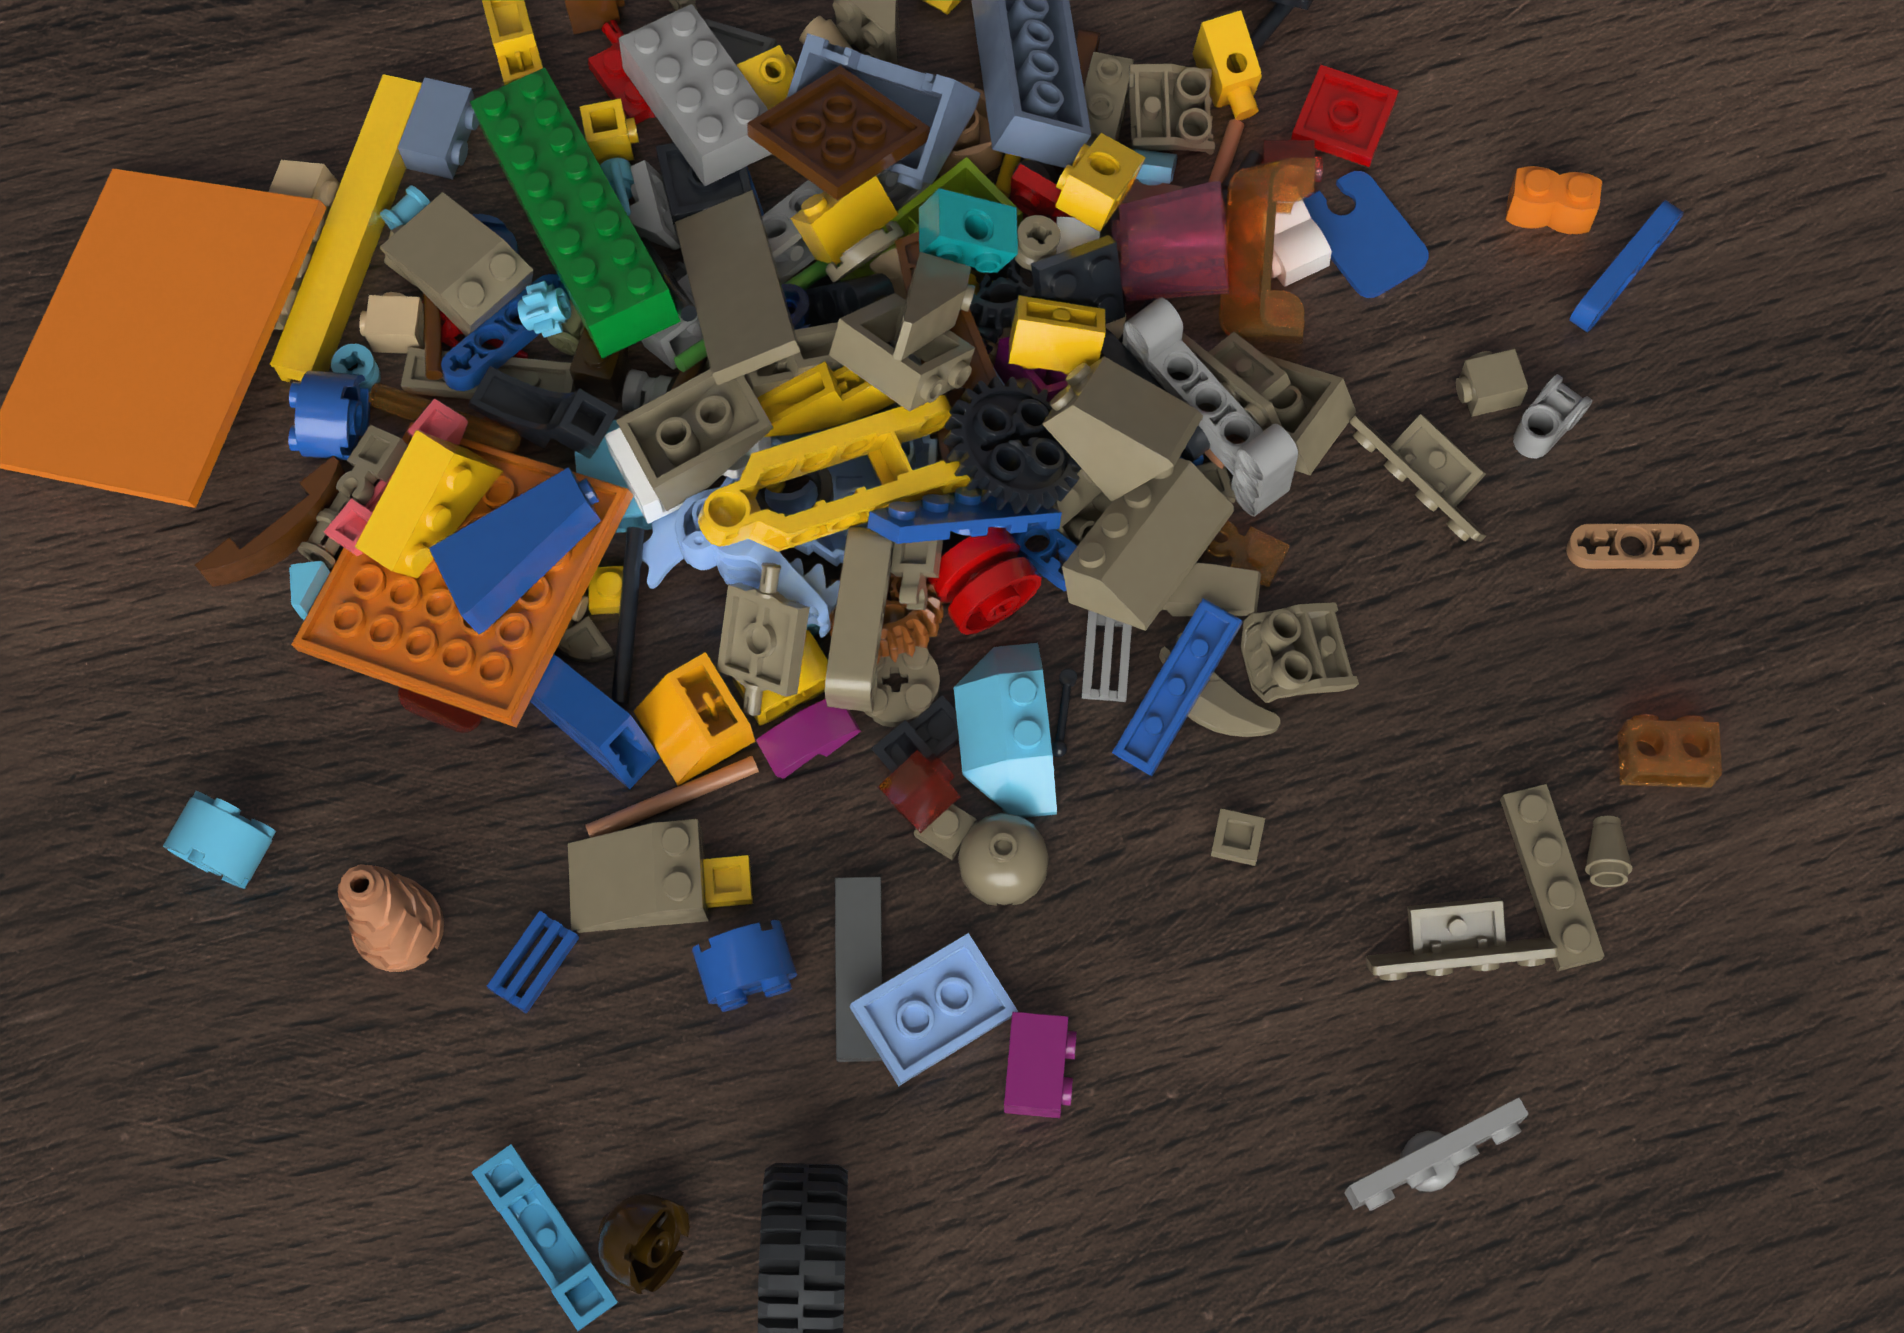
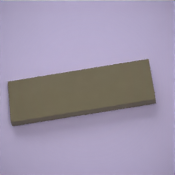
(736, 288)

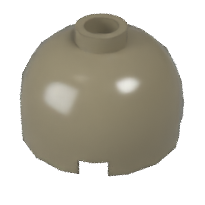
(1003, 859)

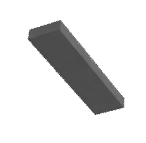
(857, 960)

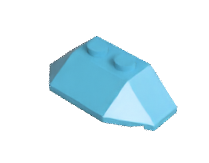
(1007, 731)

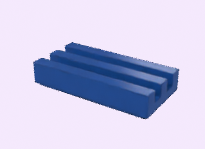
(519, 951)

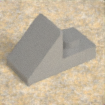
(651, 211)

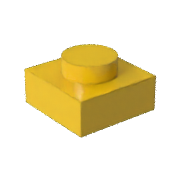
(605, 590)
(727, 881)

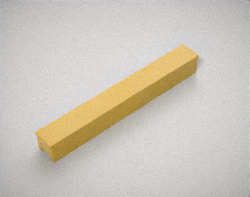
(347, 236)

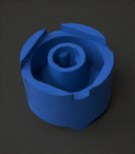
(328, 414)
(745, 964)

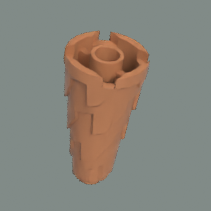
(390, 917)

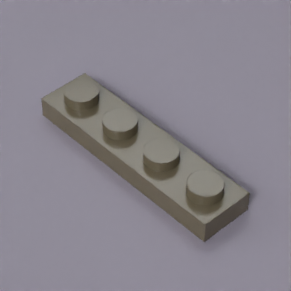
(539, 373)
(1552, 876)

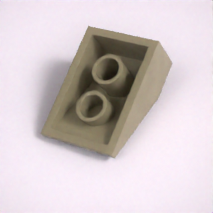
(458, 263)
(1310, 410)
(694, 434)
(638, 877)

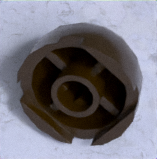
(641, 1240)

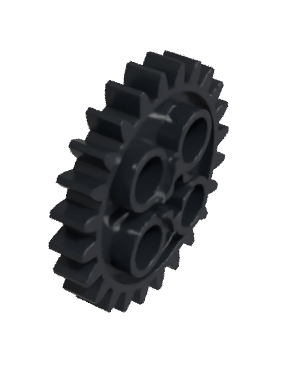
(1033, 461)

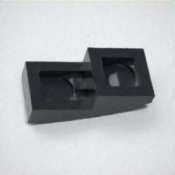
(930, 733)

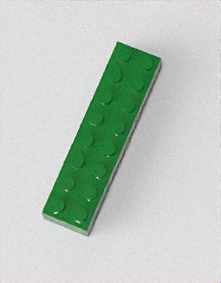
(575, 213)

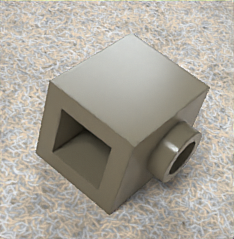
(1491, 382)

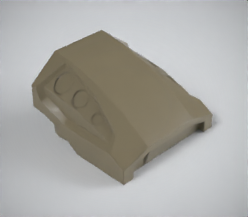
(1170, 108)
(1296, 652)

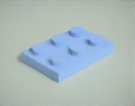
(933, 1009)

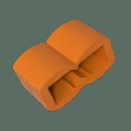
(1553, 200)

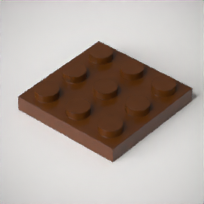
(838, 132)

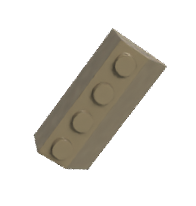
(1146, 545)

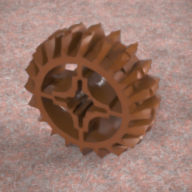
(904, 627)

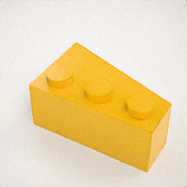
(424, 502)

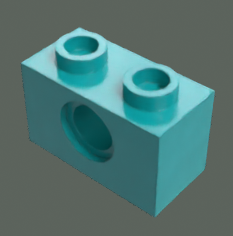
(968, 230)

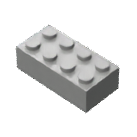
(694, 92)

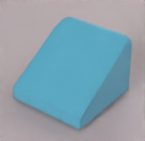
(305, 584)

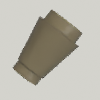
(1608, 854)

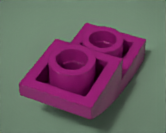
(805, 735)

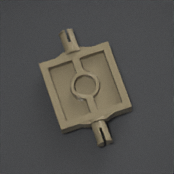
(762, 639)

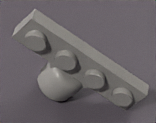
(1433, 1159)

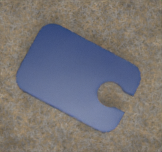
(1371, 243)

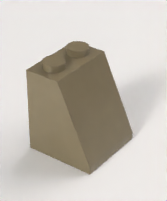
(1119, 426)

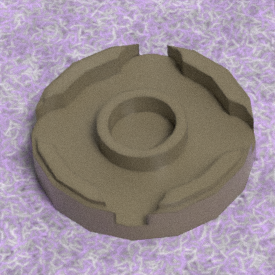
(864, 251)

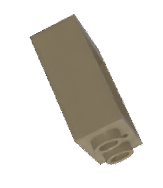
(863, 349)

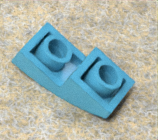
(1157, 167)

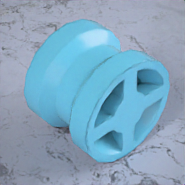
(351, 355)

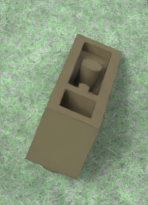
(932, 302)

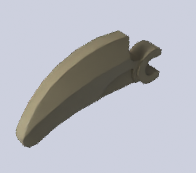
(1227, 711)

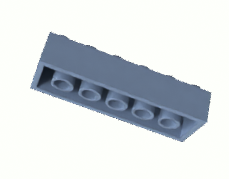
(1032, 79)

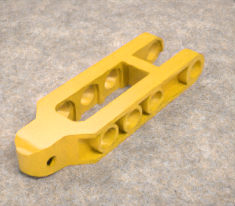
(734, 513)

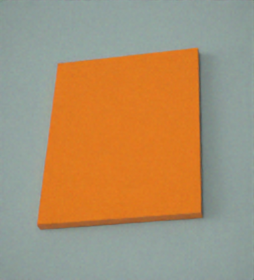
(154, 335)

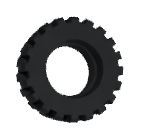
(802, 1248)

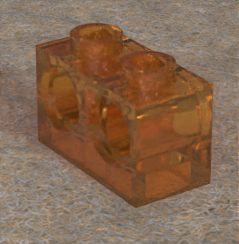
(1671, 764)

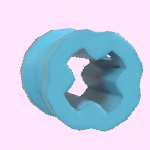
(406, 208)

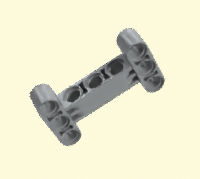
(1267, 458)

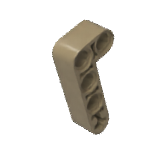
(858, 621)

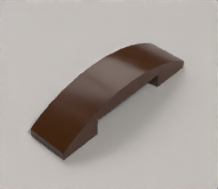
(280, 539)

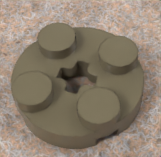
(914, 697)

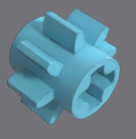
(544, 309)

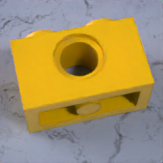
(1098, 181)

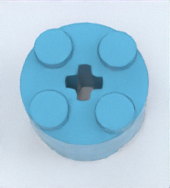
(219, 839)

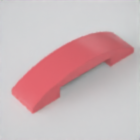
(350, 522)

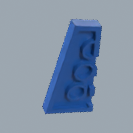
(956, 512)

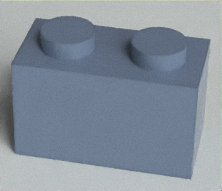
(438, 129)

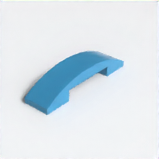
(545, 1237)

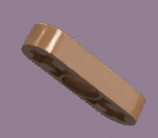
(1664, 559)

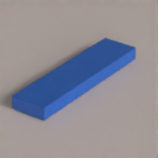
(1177, 687)

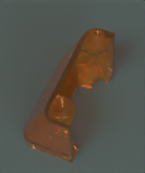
(1251, 211)

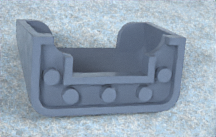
(932, 99)

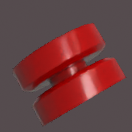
(985, 580)

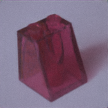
(1174, 244)

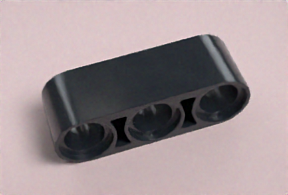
(844, 297)

